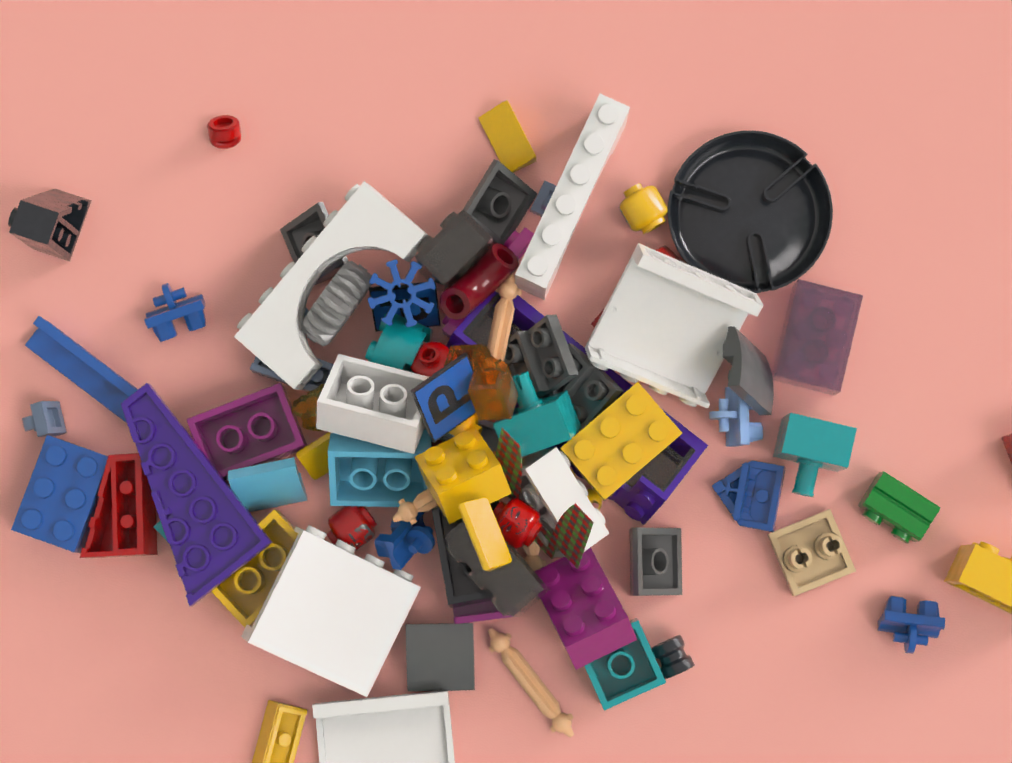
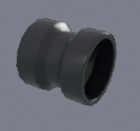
(672, 656)

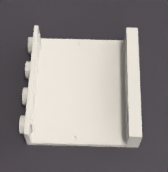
(668, 325)

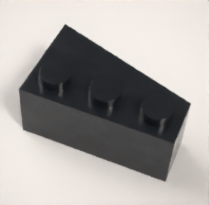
(50, 222)

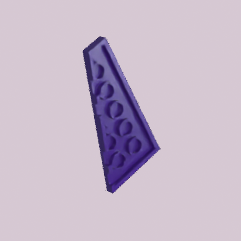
(197, 508)

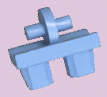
(734, 420)

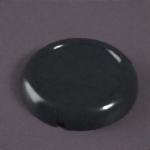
(750, 210)

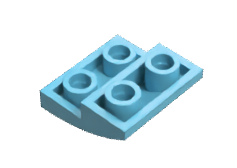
(268, 484)

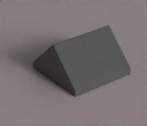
(500, 202)
(302, 229)
(655, 561)

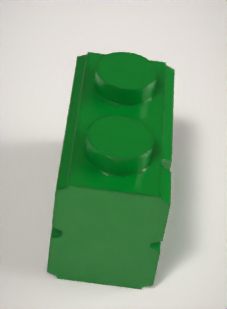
(898, 507)

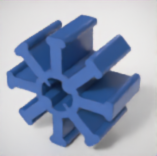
(411, 289)

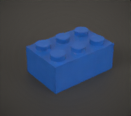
(61, 495)

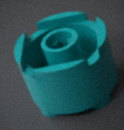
(398, 344)

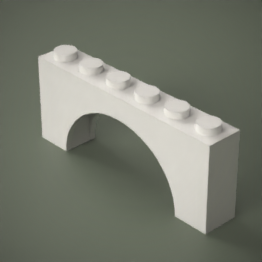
(571, 196)
(275, 327)

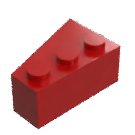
(123, 513)

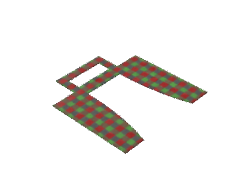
(573, 526)

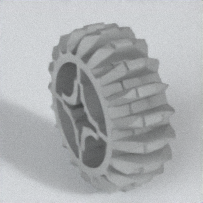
(336, 303)

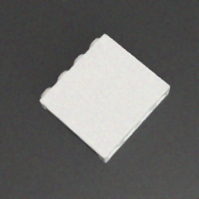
(333, 611)
(386, 729)

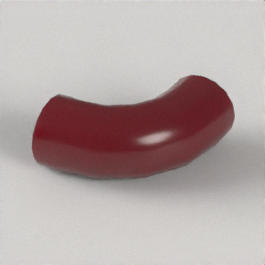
(478, 282)

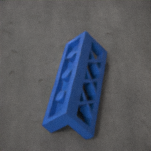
(80, 366)

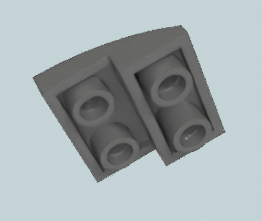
(543, 354)
(749, 373)
(590, 390)
(440, 657)

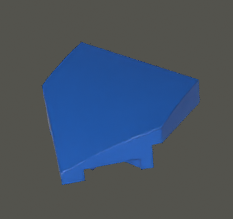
(753, 494)

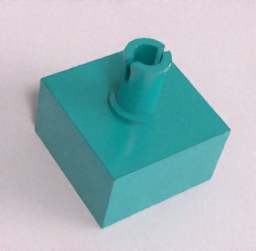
(539, 421)
(813, 446)

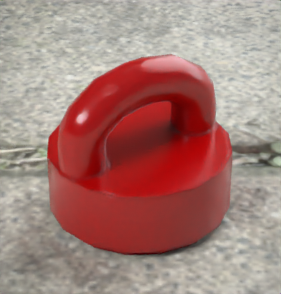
(224, 131)

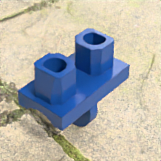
(162, 318)
(405, 541)
(911, 628)

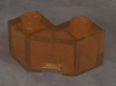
(491, 383)

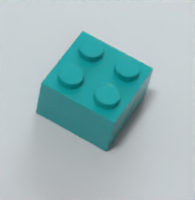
(625, 671)

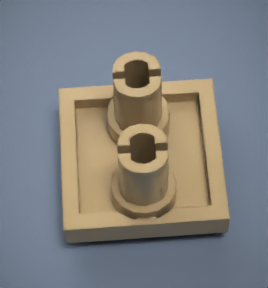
(811, 552)

